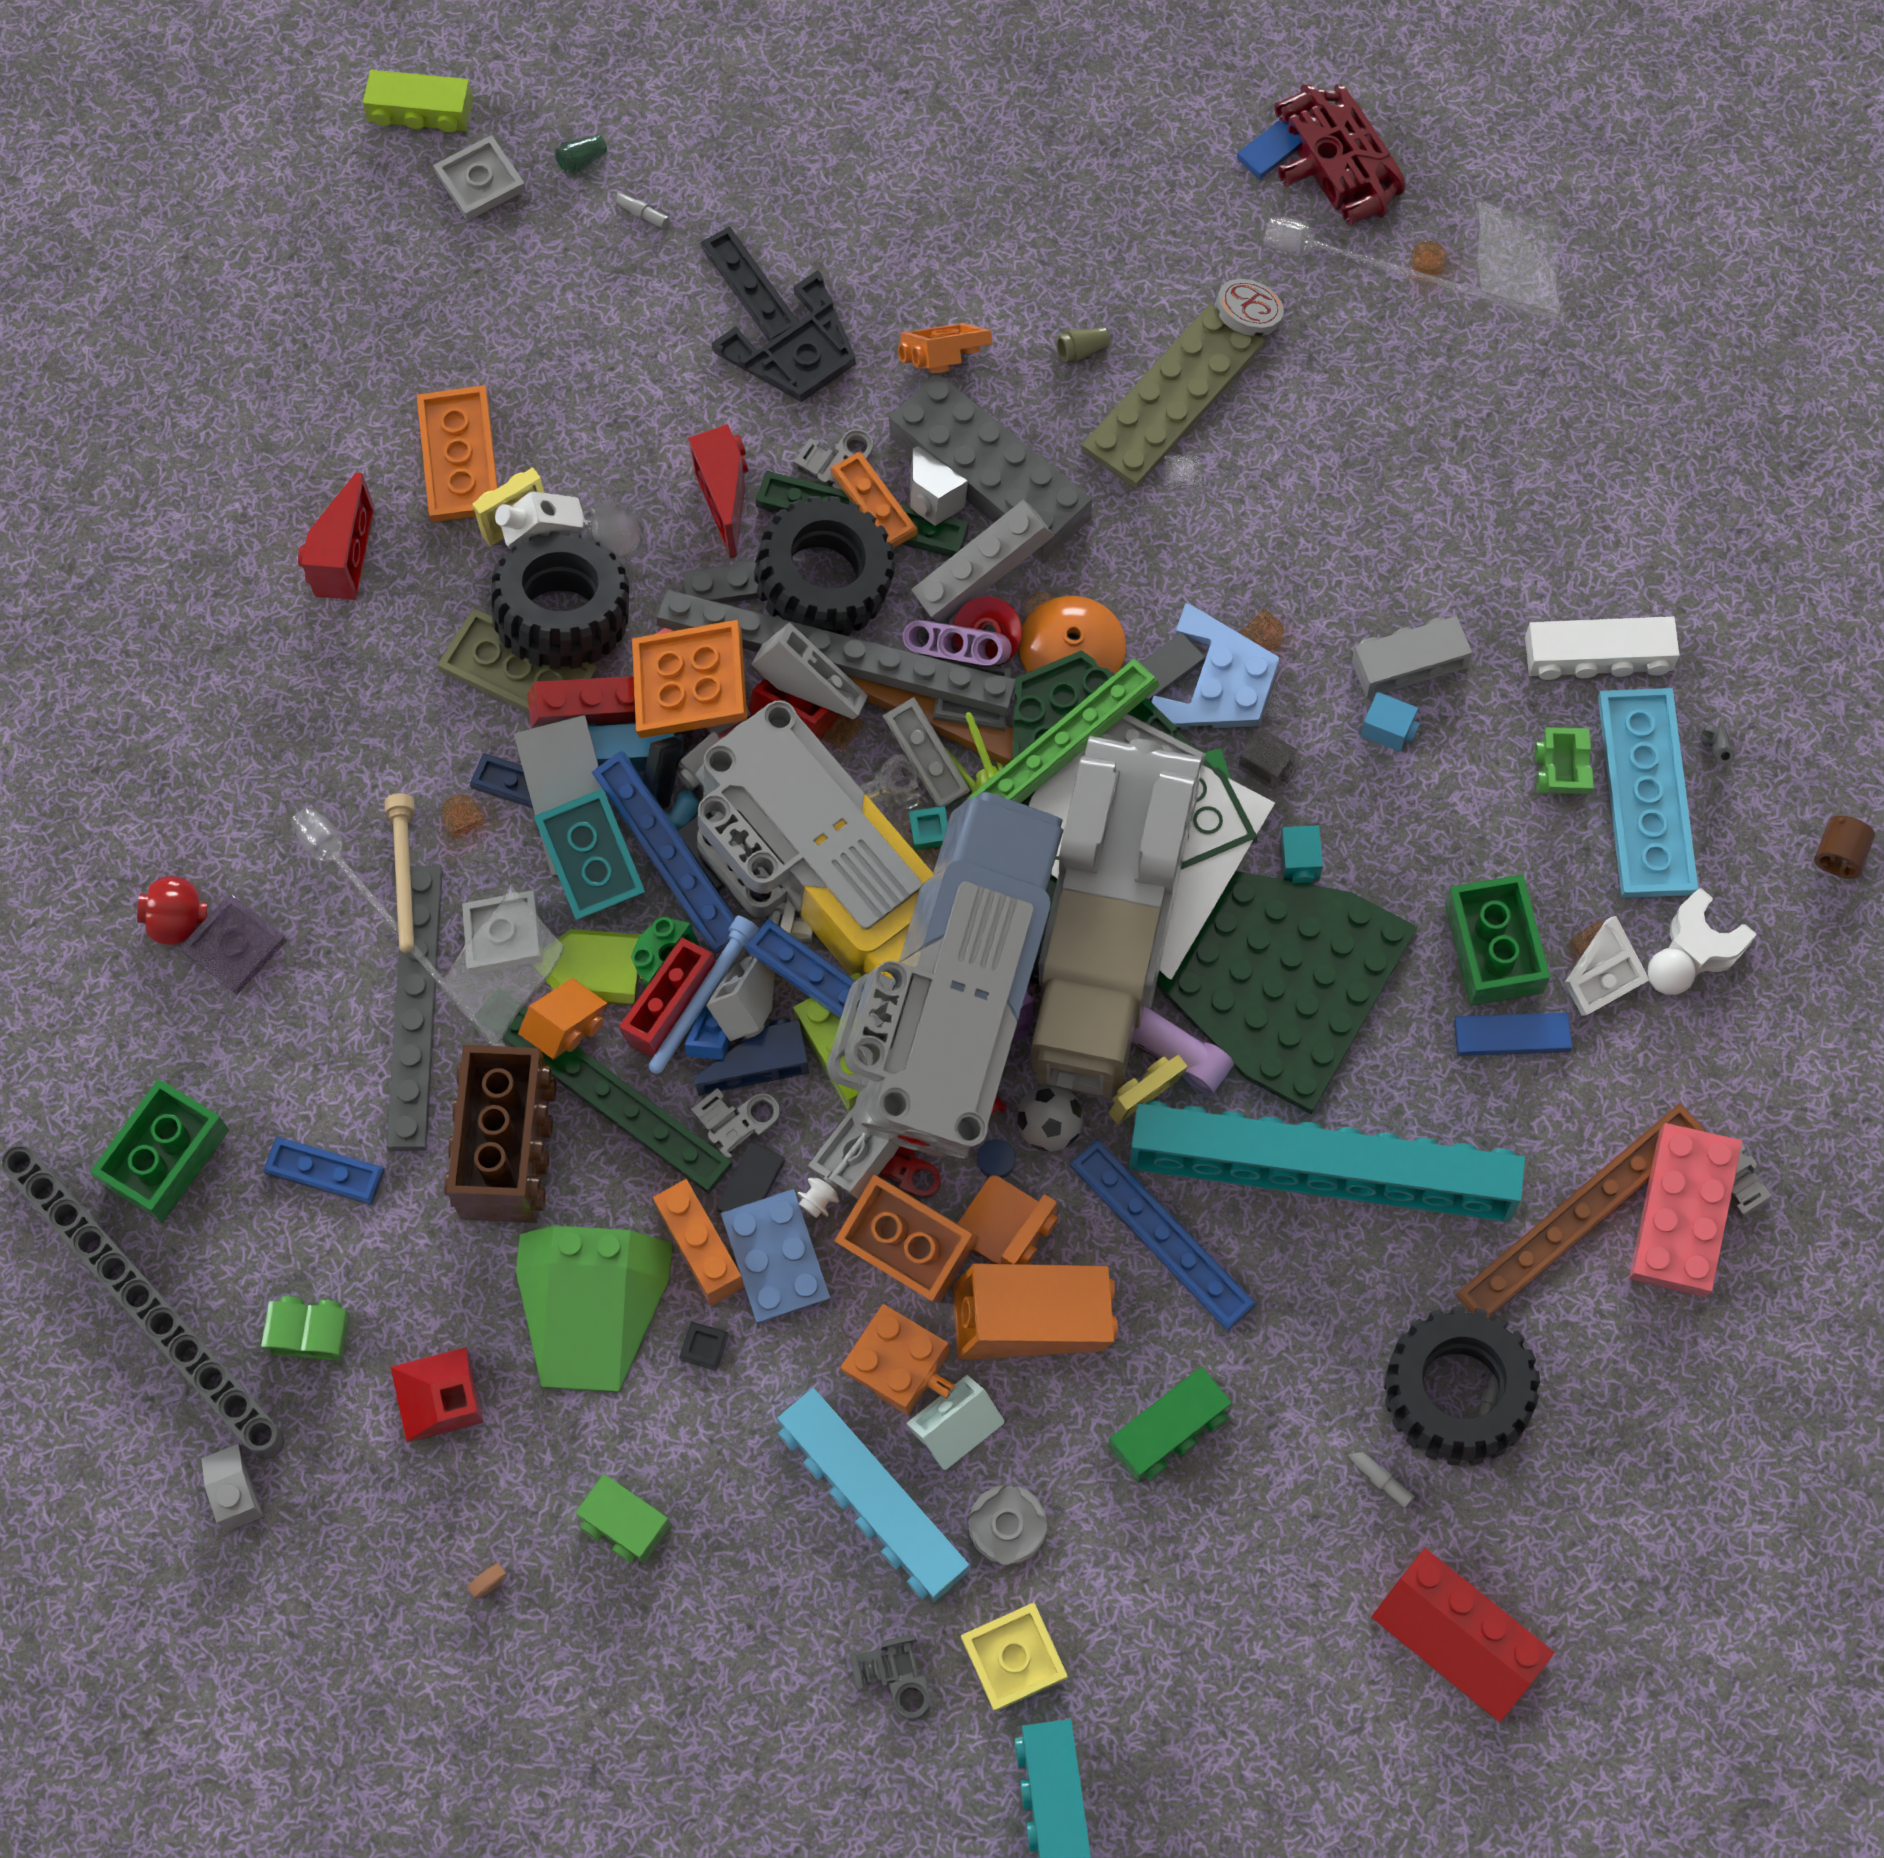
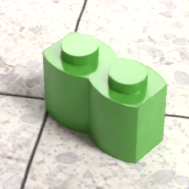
(306, 1329)

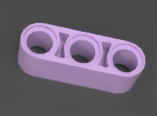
(940, 642)

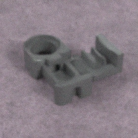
(894, 1665)

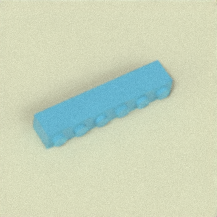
(873, 1495)

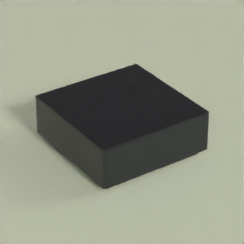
(703, 1346)

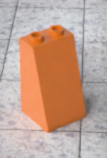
(1033, 1310)

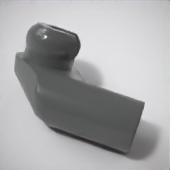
(1720, 743)

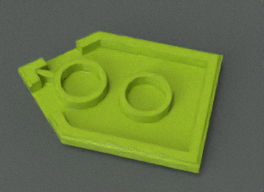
(599, 963)

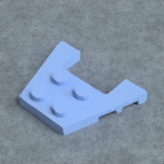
(1232, 680)

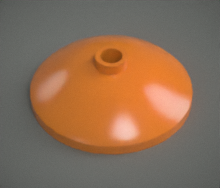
(1050, 623)

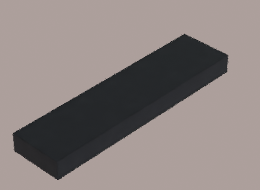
(749, 283)

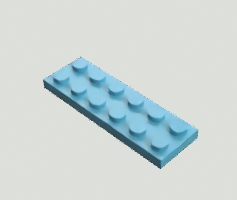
(1647, 793)

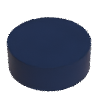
(996, 1158)

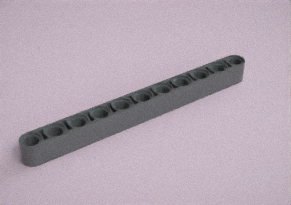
(153, 1312)

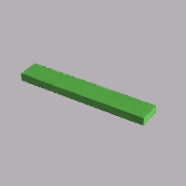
(1072, 733)

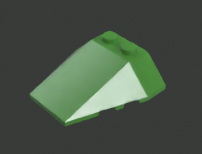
(589, 1301)

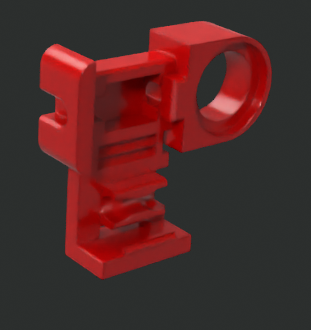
(910, 1168)

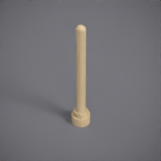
(399, 811)

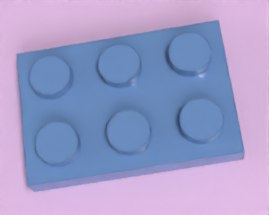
(775, 1256)

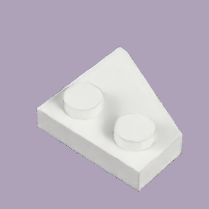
(1605, 969)

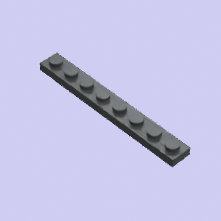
(415, 1019)

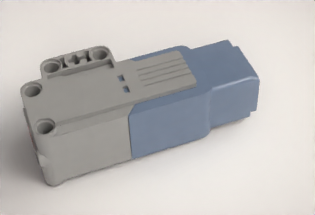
(941, 1030)

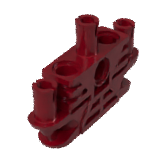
(1354, 151)

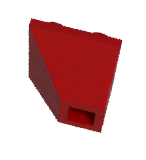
(437, 1394)

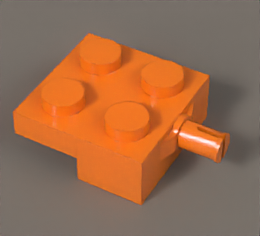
(898, 1360)

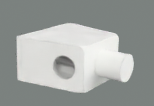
(537, 515)

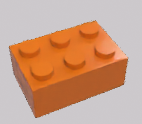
(906, 1239)

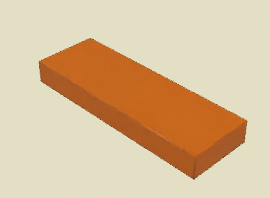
(867, 489)

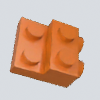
(941, 345)

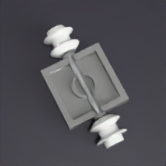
(845, 1162)

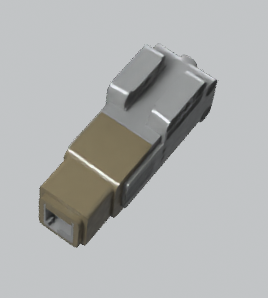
(1111, 909)

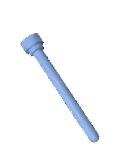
(740, 934)

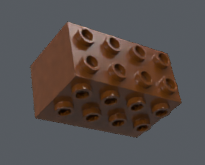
(500, 1134)

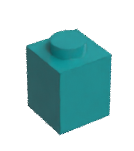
(1301, 854)

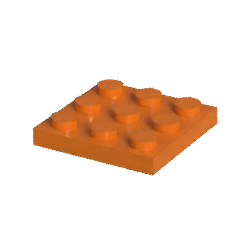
(689, 679)

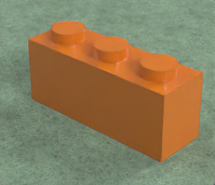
(698, 1242)

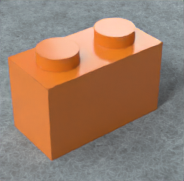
(563, 1018)

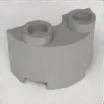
(693, 761)

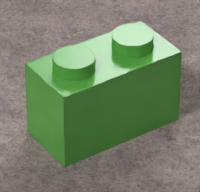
(622, 1520)

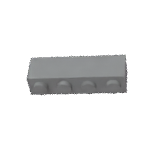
(982, 562)

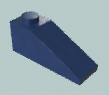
(767, 1057)

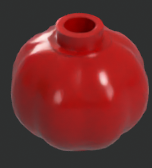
(171, 910)

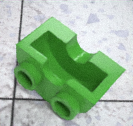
(1564, 761)

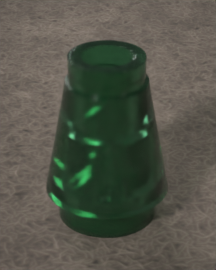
(579, 153)

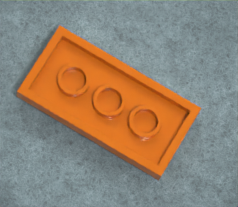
(456, 450)

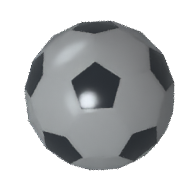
(1050, 1118)

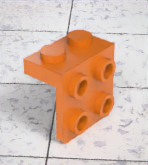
(1008, 1222)

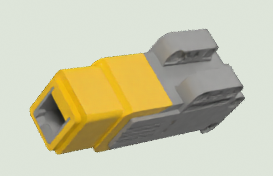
(806, 835)

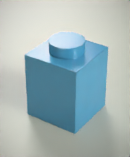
(1390, 722)

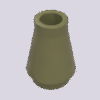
(1081, 343)

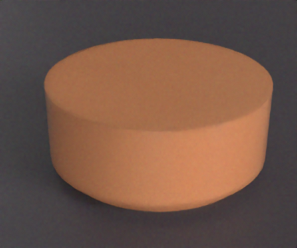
(487, 1581)

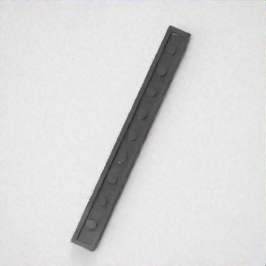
(852, 655)

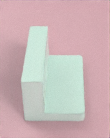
(957, 1423)

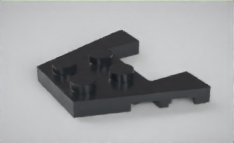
(802, 356)

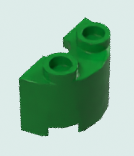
(656, 945)

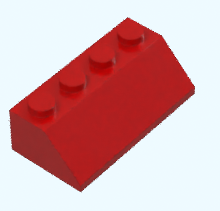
(1462, 1635)

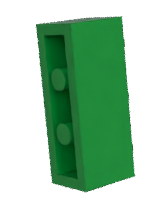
(1171, 1426)

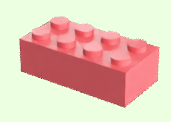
(1685, 1210)

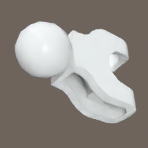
(1695, 948)

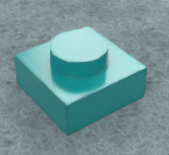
(928, 827)

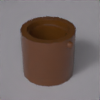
(1844, 847)

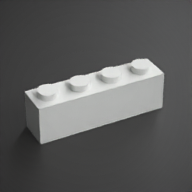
(1601, 647)

